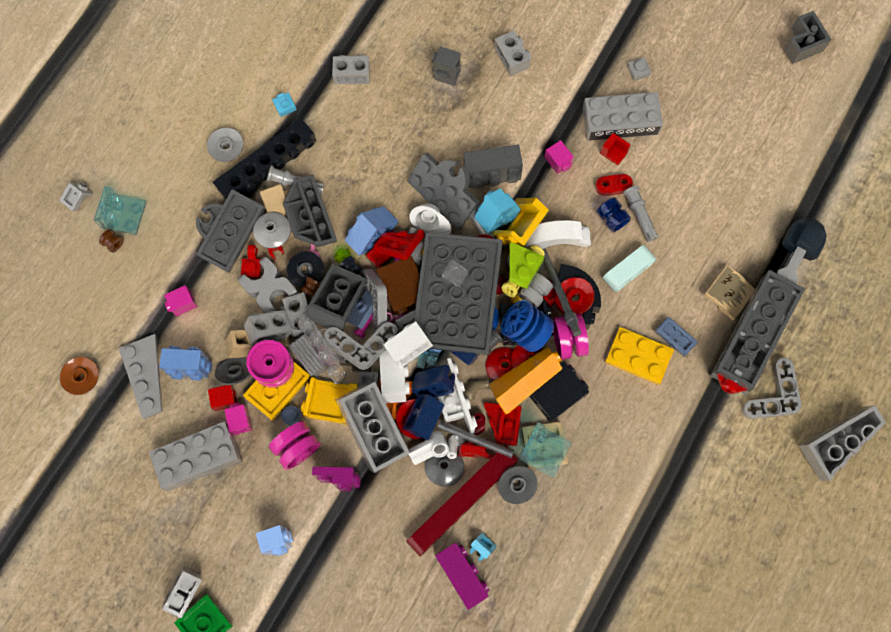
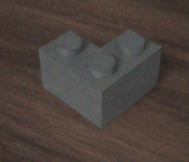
(809, 38)

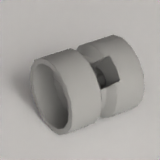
(537, 289)

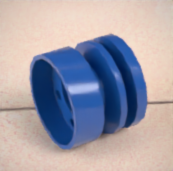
(527, 326)

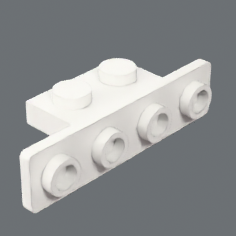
(456, 405)

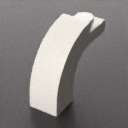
(559, 233)

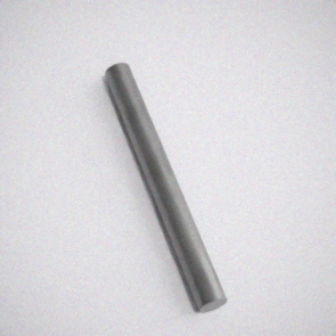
(476, 439)

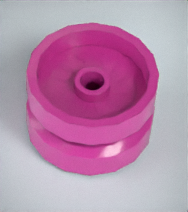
(567, 342)
(281, 363)
(294, 445)

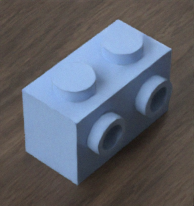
(275, 540)

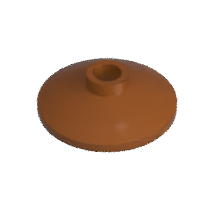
(73, 370)

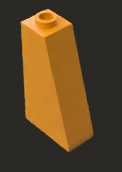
(525, 379)

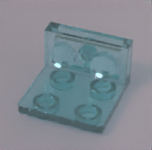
(119, 212)
(545, 450)

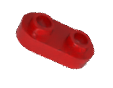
(615, 186)

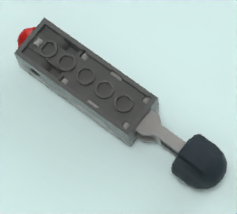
(768, 312)

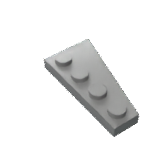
(143, 373)

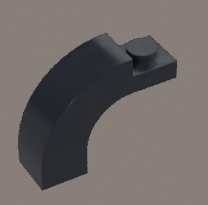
(567, 272)

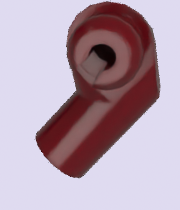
(480, 420)

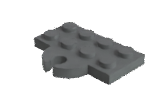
(444, 188)
(228, 229)

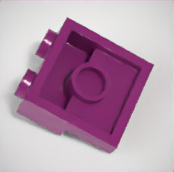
(341, 477)

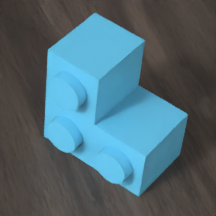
(496, 210)

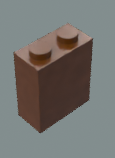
(401, 284)

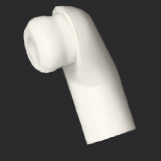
(454, 443)

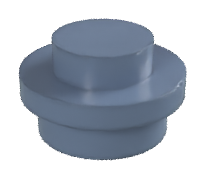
(291, 415)

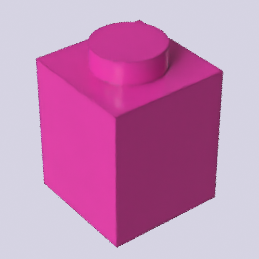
(559, 157)
(180, 301)
(238, 419)

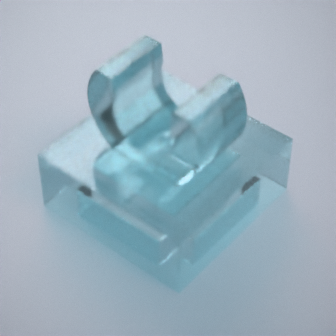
(427, 357)

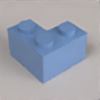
(369, 229)

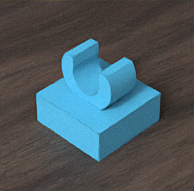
(284, 104)
(483, 546)

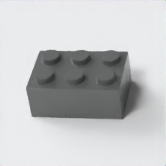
(493, 166)
(336, 298)

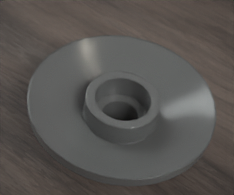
(232, 371)
(447, 476)
(523, 490)

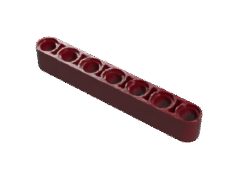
(460, 503)

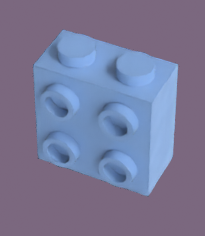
(185, 363)

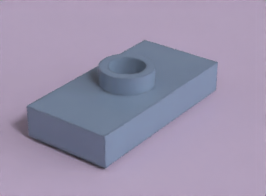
(362, 311)
(676, 336)

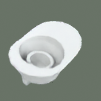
(429, 219)

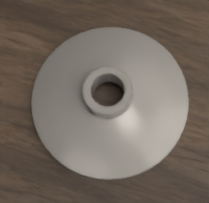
(222, 138)
(275, 237)

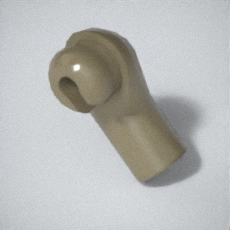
(473, 387)

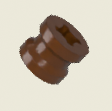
(111, 241)
(311, 286)

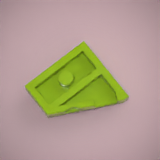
(523, 265)

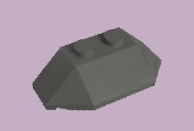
(308, 213)

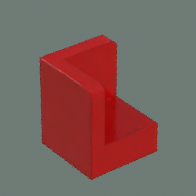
(615, 149)
(222, 397)

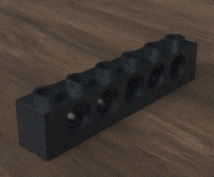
(267, 152)

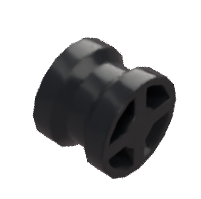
(350, 265)

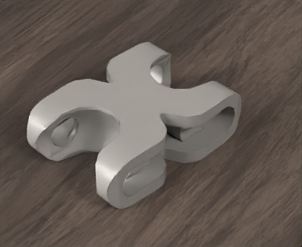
(268, 286)

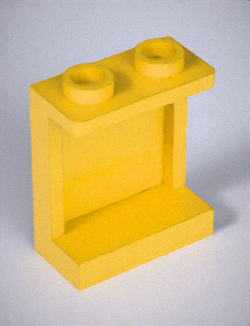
(525, 223)
(321, 400)

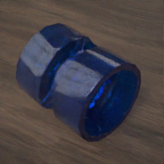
(613, 214)

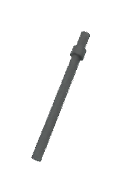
(570, 316)

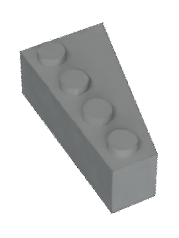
(837, 444)

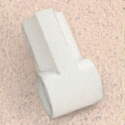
(435, 446)

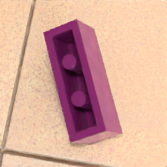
(463, 575)

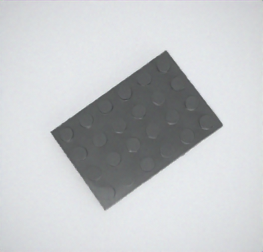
(453, 315)

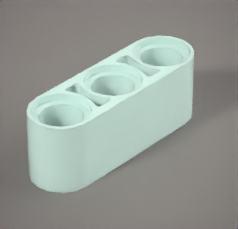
(629, 268)

